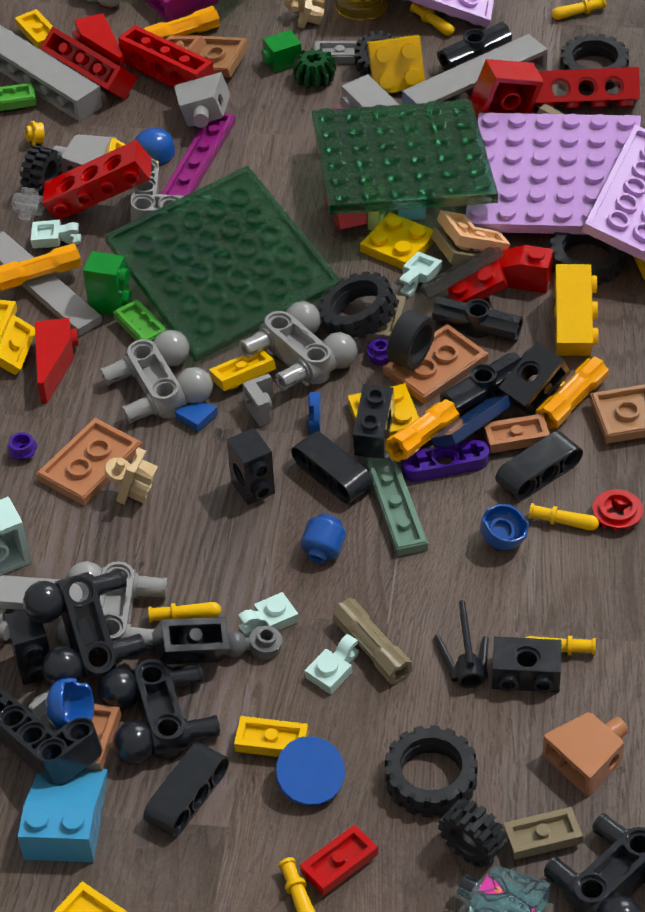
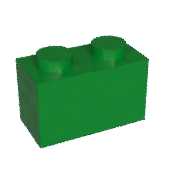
(107, 282)

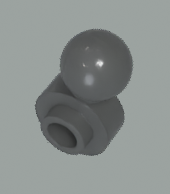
(255, 643)

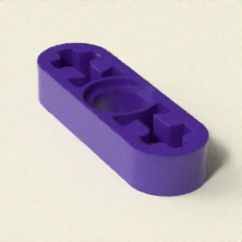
(467, 463)

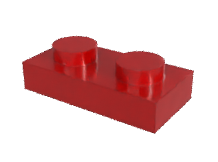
(479, 284)
(339, 859)

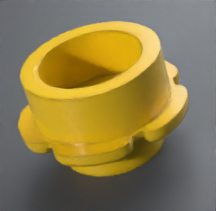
(34, 133)

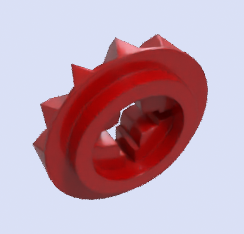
(622, 501)

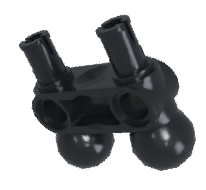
(83, 624)
(163, 726)
(611, 876)

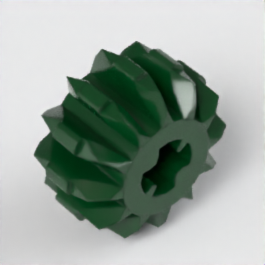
(314, 68)

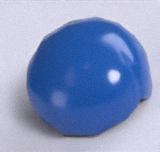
(157, 144)
(503, 527)
(69, 701)

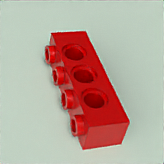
(162, 58)
(88, 63)
(625, 78)
(97, 180)

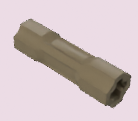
(387, 657)

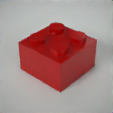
(506, 87)

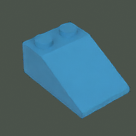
(63, 818)

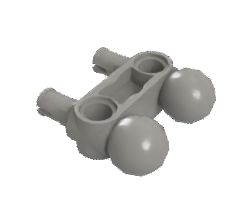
(293, 341)
(150, 366)
(119, 604)

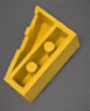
(575, 310)

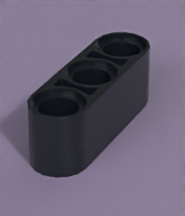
(539, 465)
(332, 467)
(186, 789)

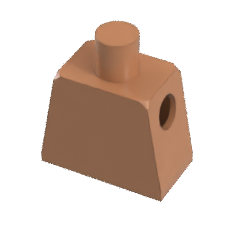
(586, 750)

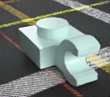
(51, 232)
(418, 269)
(272, 612)
(332, 669)

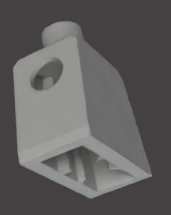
(203, 99)
(82, 150)

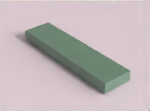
(396, 506)

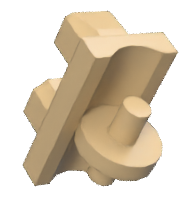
(309, 11)
(134, 477)

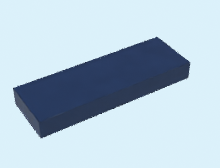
(471, 421)

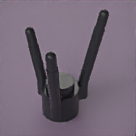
(469, 669)

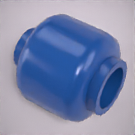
(323, 538)

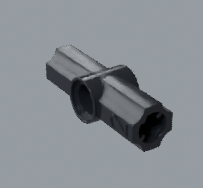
(474, 44)
(477, 318)
(481, 383)

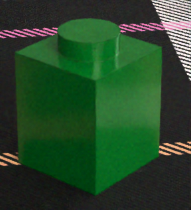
(280, 50)

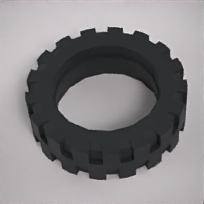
(594, 46)
(603, 269)
(351, 289)
(430, 741)

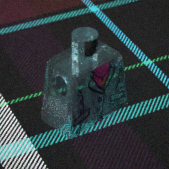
(505, 892)

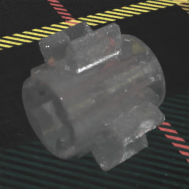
(27, 204)

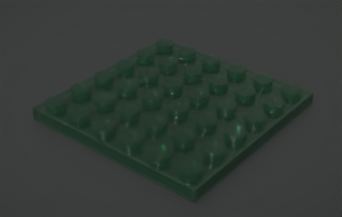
(402, 157)
(221, 261)

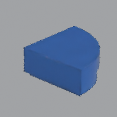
(315, 412)
(196, 415)

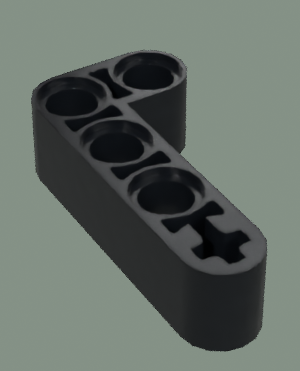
(51, 754)

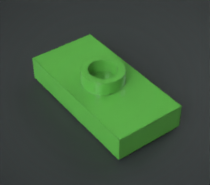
(17, 96)
(139, 321)

